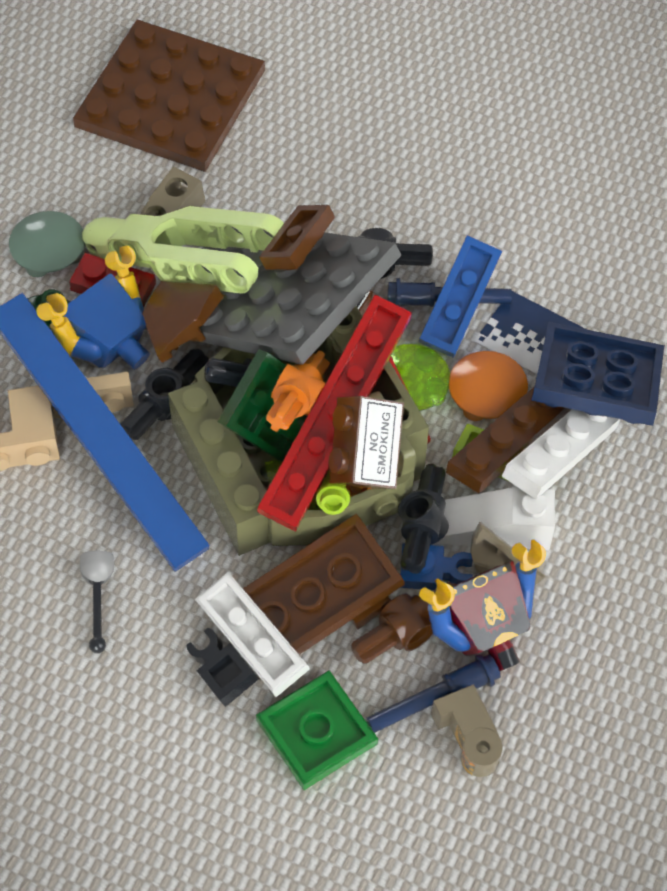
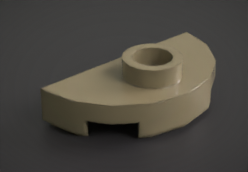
(491, 551)

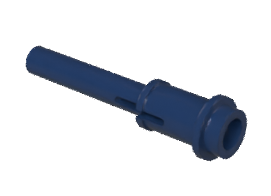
(427, 294)
(479, 672)

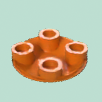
(487, 384)

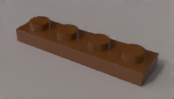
(502, 441)

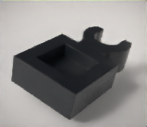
(223, 668)

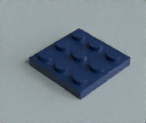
(599, 374)

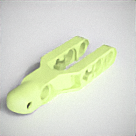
(160, 242)

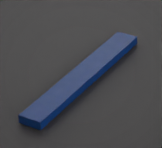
(100, 434)

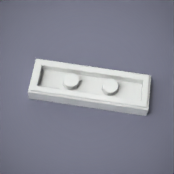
(252, 634)

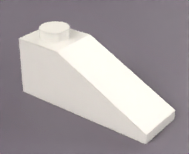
(506, 512)

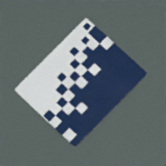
(520, 330)

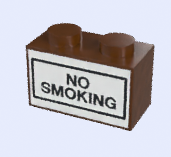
(366, 442)

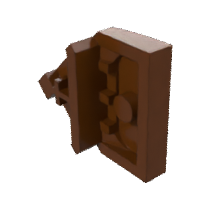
(177, 313)

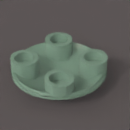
(46, 242)

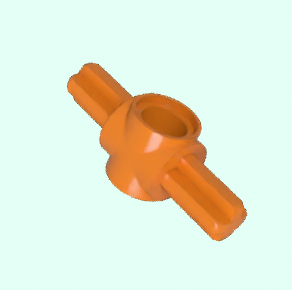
(297, 391)

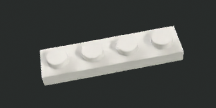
(557, 451)

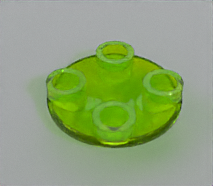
(423, 374)

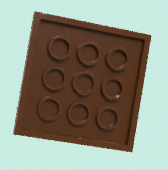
(170, 95)

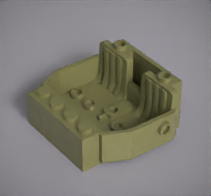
(234, 471)

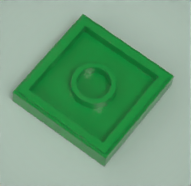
(316, 729)

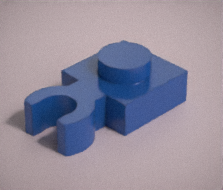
(438, 567)

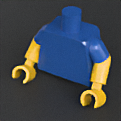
(103, 319)

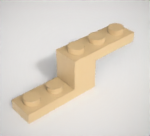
(33, 420)

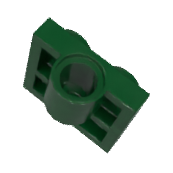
(252, 401)

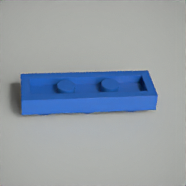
(460, 296)

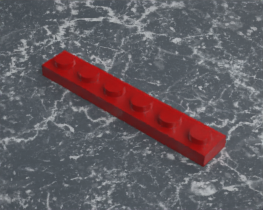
(353, 375)

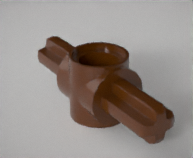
(401, 625)

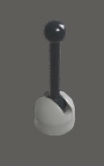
(96, 570)

